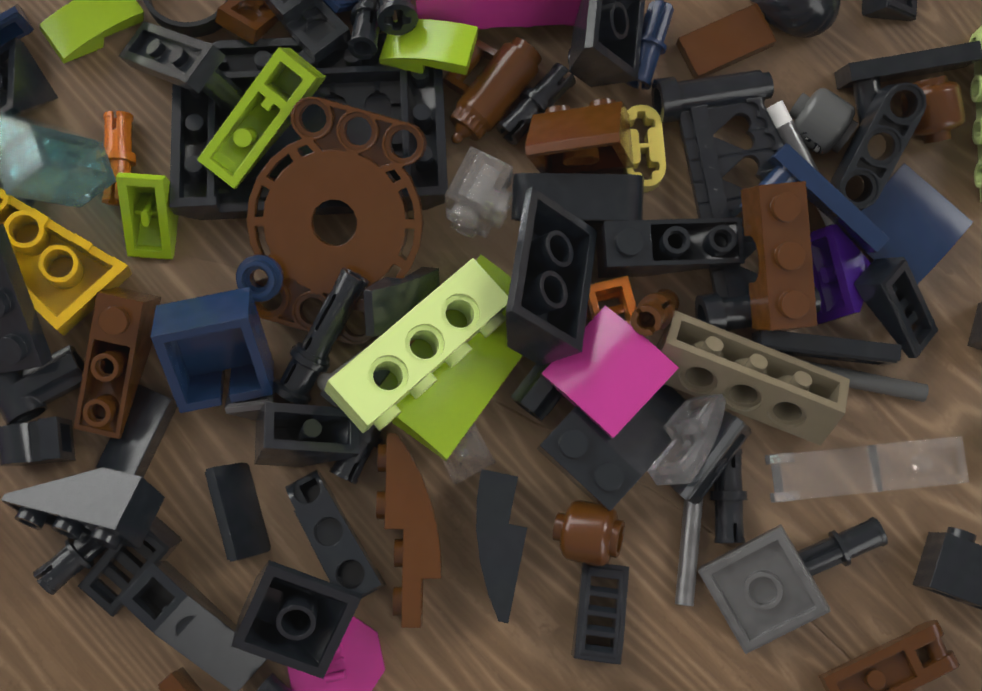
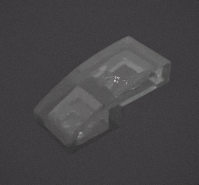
(693, 437)

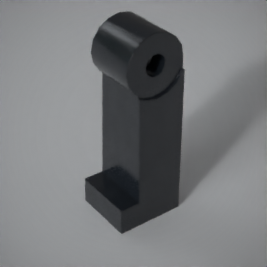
(332, 536)

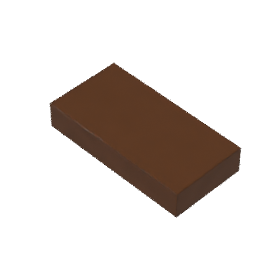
(726, 41)

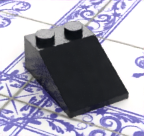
(606, 465)

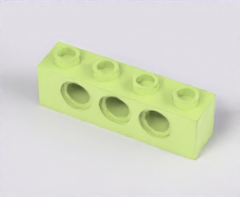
(467, 291)

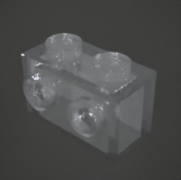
(479, 194)

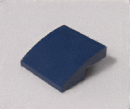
(917, 221)

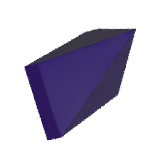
(835, 269)

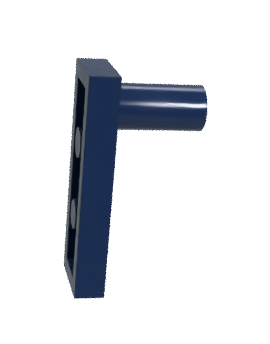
(792, 167)

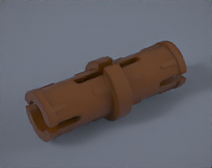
(651, 305)

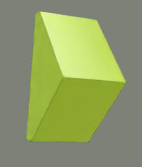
(146, 215)

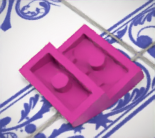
(612, 373)

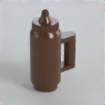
(493, 89)

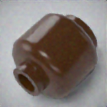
(943, 109)
(589, 533)

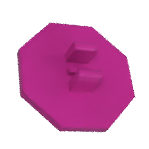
(354, 666)

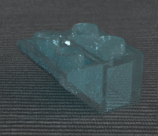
(51, 162)

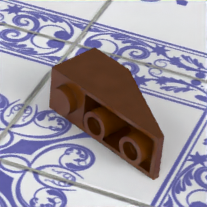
(114, 359)

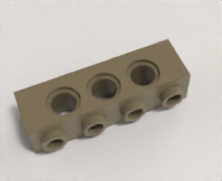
(754, 378)

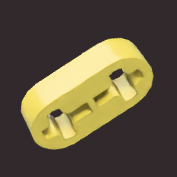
(652, 147)

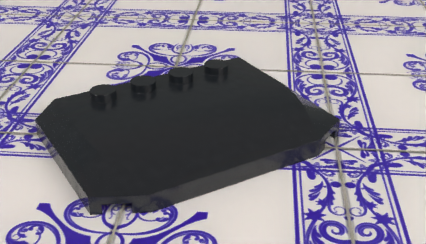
(349, 81)

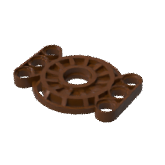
(343, 173)

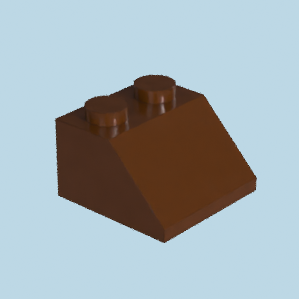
(581, 138)

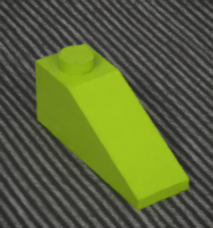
(260, 116)

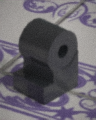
(37, 442)

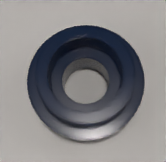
(246, 272)

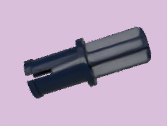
(652, 43)

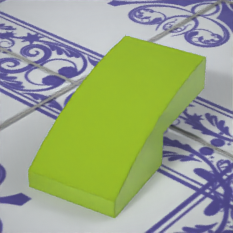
(83, 24)
(431, 44)

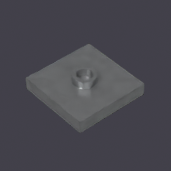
(763, 589)

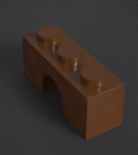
(781, 230)

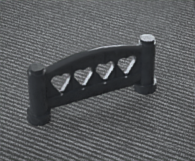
(702, 109)

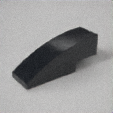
(498, 541)

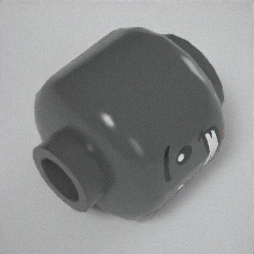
(823, 120)

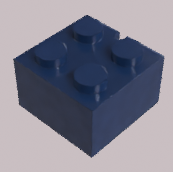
(204, 338)

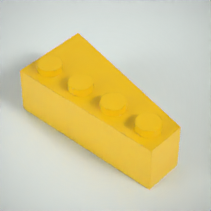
(57, 265)

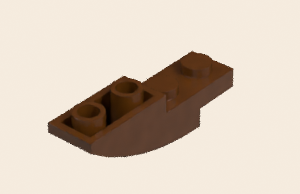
(408, 507)

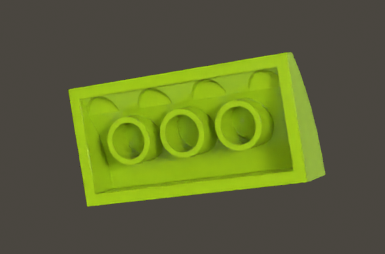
(461, 392)

